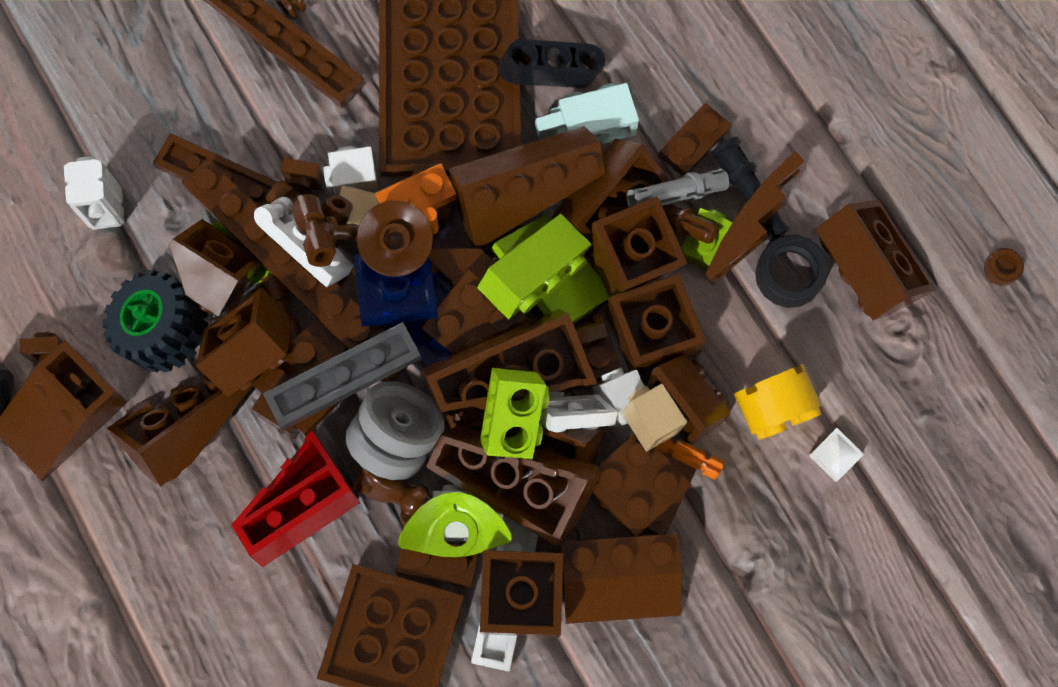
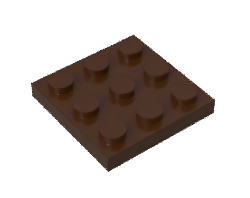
(389, 632)

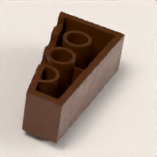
(537, 492)

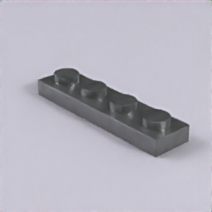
(342, 376)

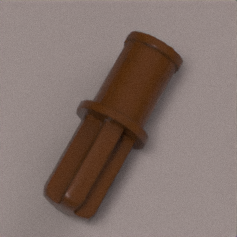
(688, 223)

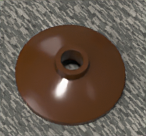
(375, 234)

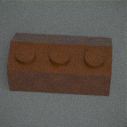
(626, 168)
(874, 258)
(621, 578)

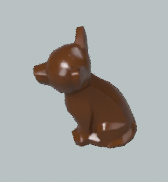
(392, 491)

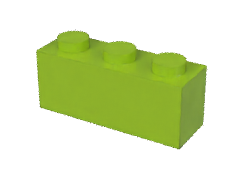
(535, 267)

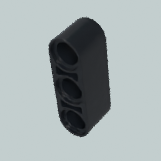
(565, 56)

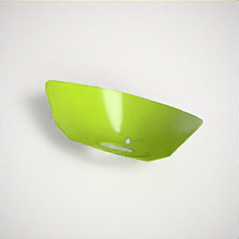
(426, 527)

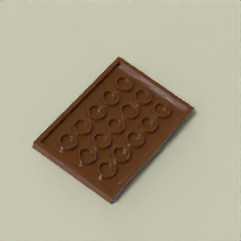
(444, 83)

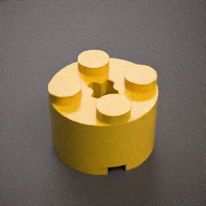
(777, 400)

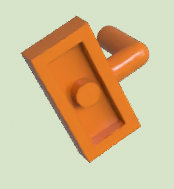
(424, 191)

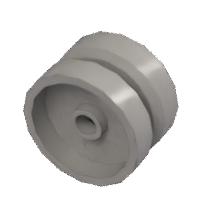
(394, 430)

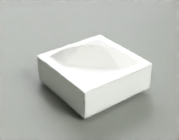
(836, 454)

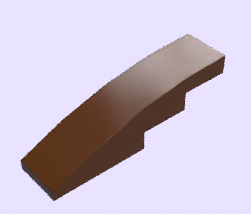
(746, 230)

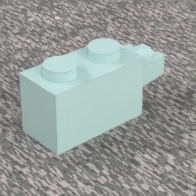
(604, 112)

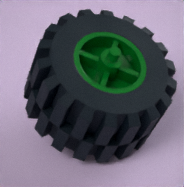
(154, 322)

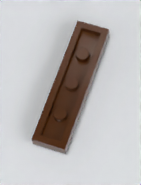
(182, 157)

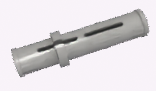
(691, 187)

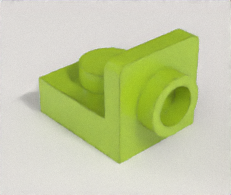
(700, 252)

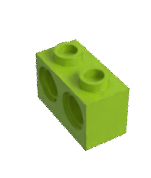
(503, 413)

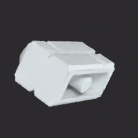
(94, 193)

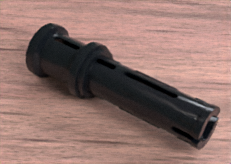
(742, 175)

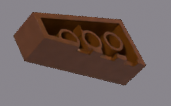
(523, 181)
(540, 346)

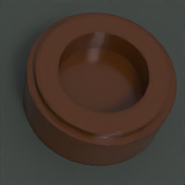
(1003, 266)

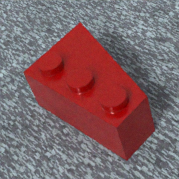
(295, 504)

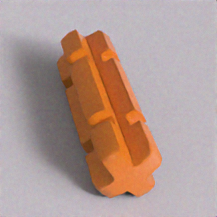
(692, 457)

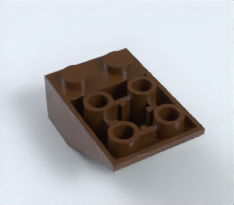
(57, 410)

